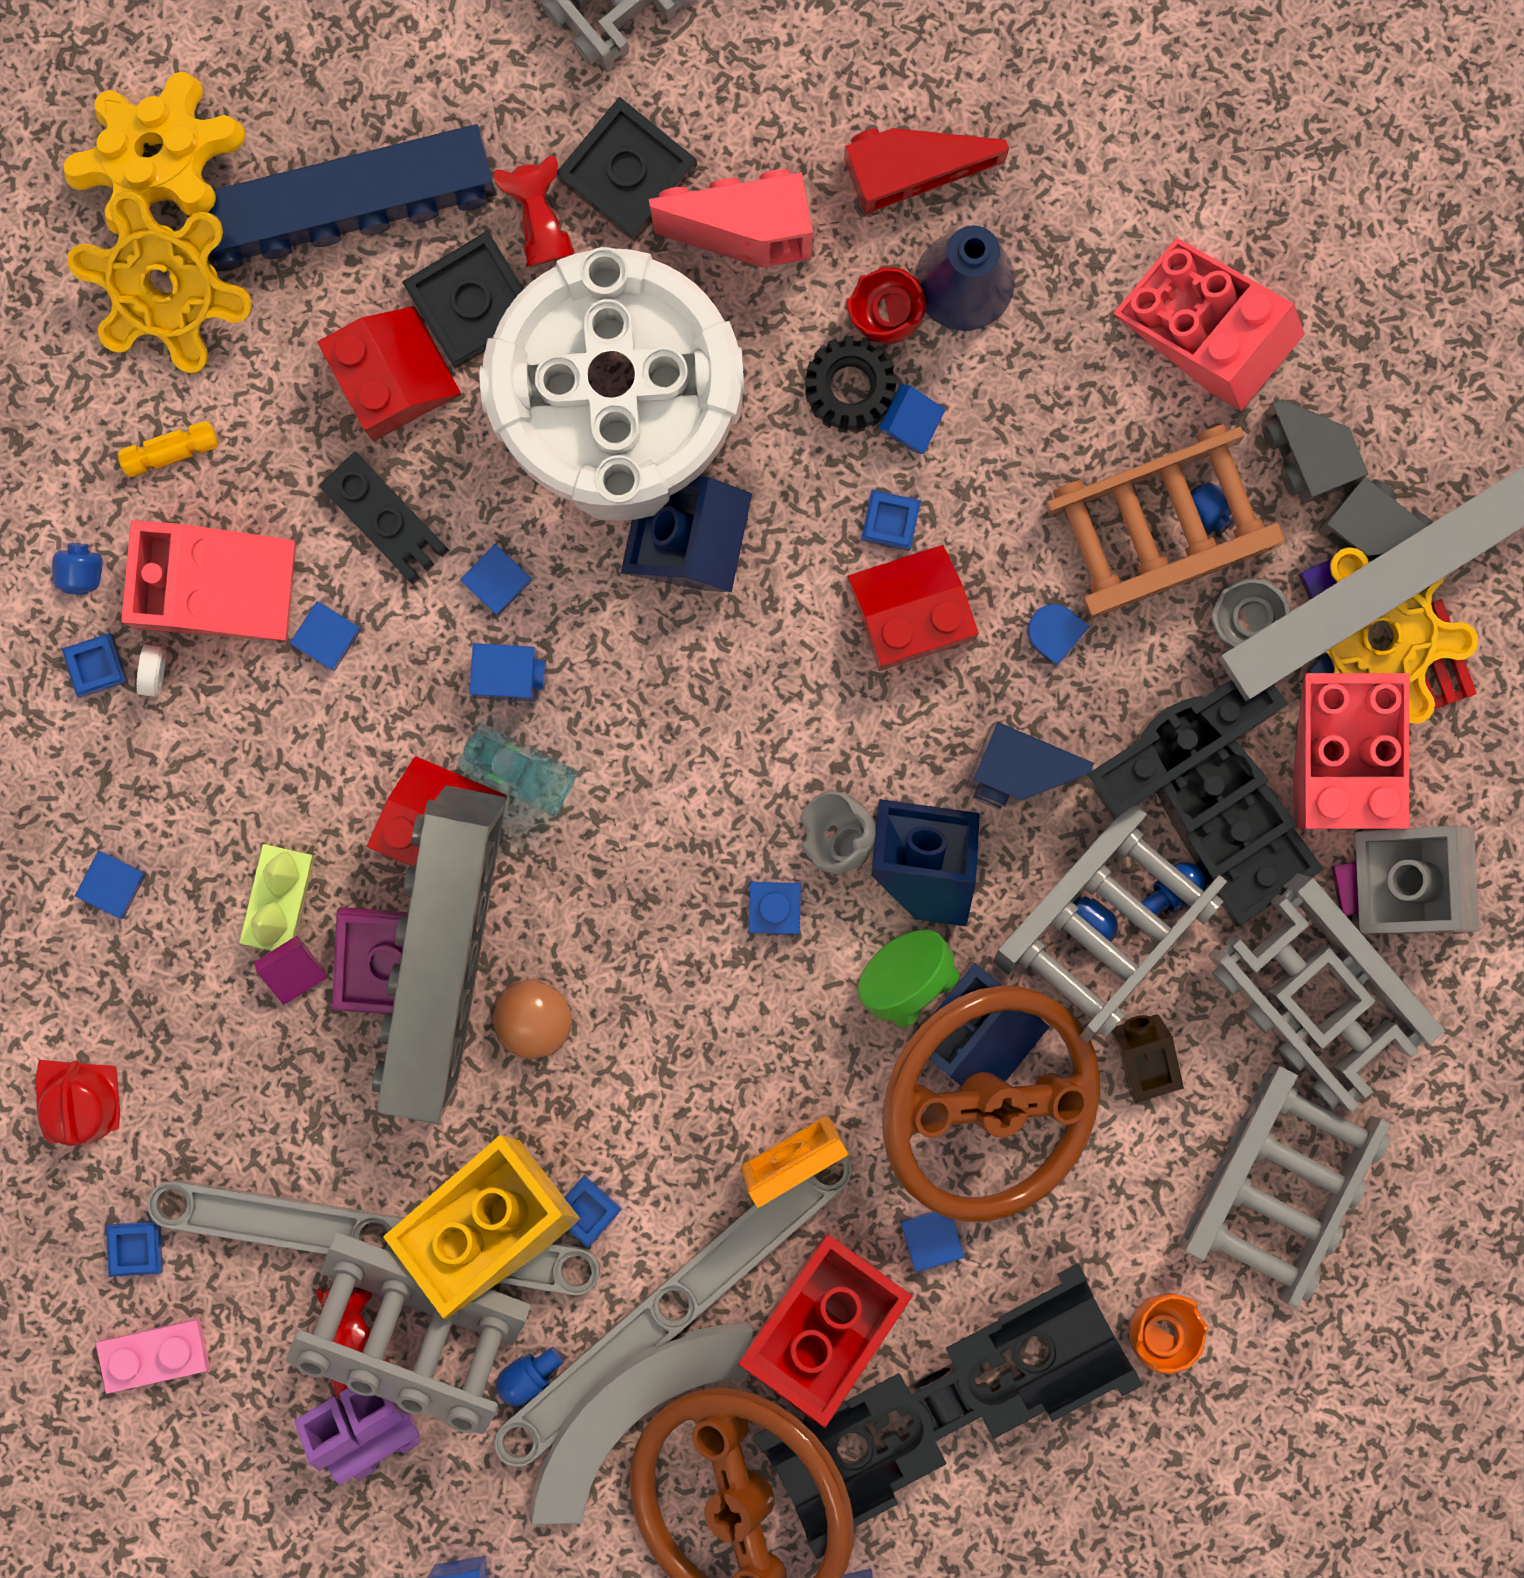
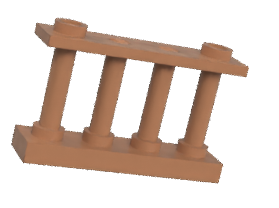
(1203, 554)

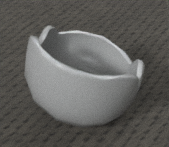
(1262, 605)
(850, 843)

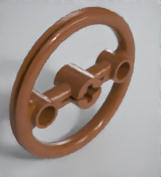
(990, 1104)
(742, 1495)

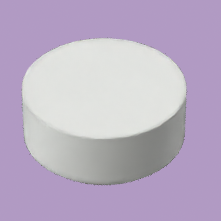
(151, 670)

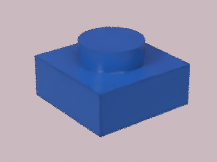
(774, 907)

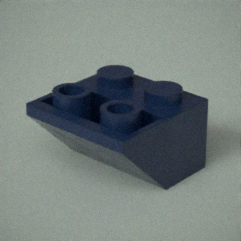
(988, 1043)

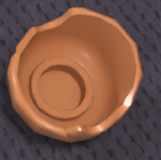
(531, 1019)

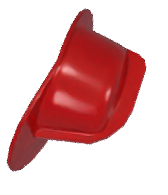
(76, 1101)

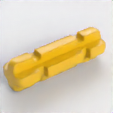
(167, 448)

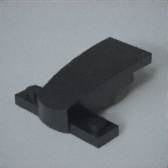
(1213, 795)

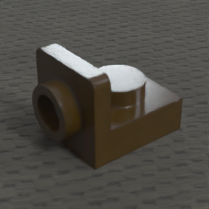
(1148, 1057)

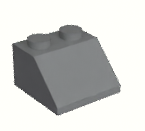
(1417, 880)

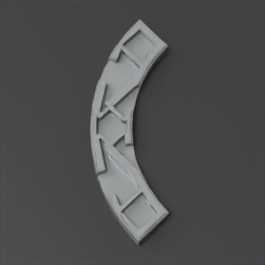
(622, 1400)

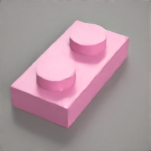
(152, 1355)

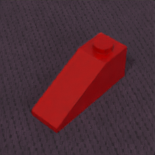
(911, 162)

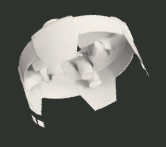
(624, 448)

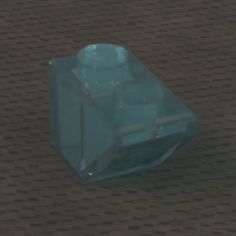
(517, 769)

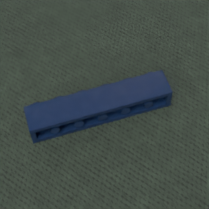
(351, 195)

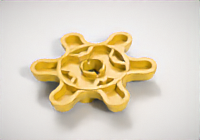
(165, 120)
(141, 307)
(1416, 641)

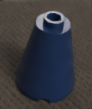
(966, 279)

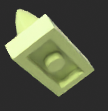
(276, 897)

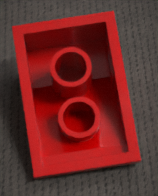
(824, 1330)

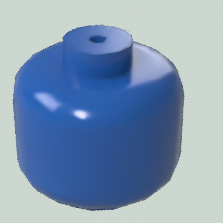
(1212, 508)
(76, 569)

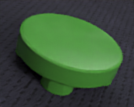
(907, 976)

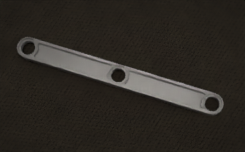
(313, 1227)
(699, 1279)

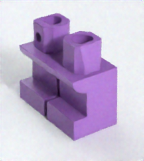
(355, 1434)

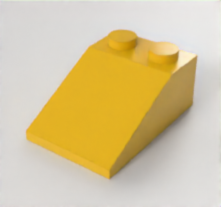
(481, 1225)

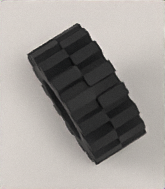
(850, 354)

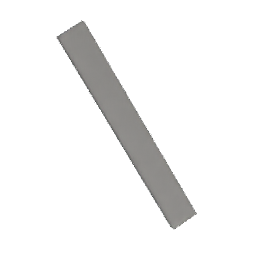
(1377, 587)

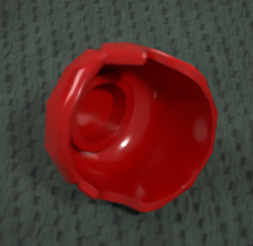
(903, 301)

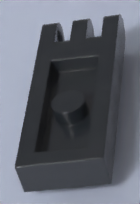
(381, 515)

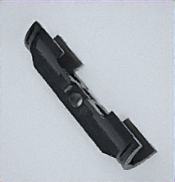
(1079, 1367)

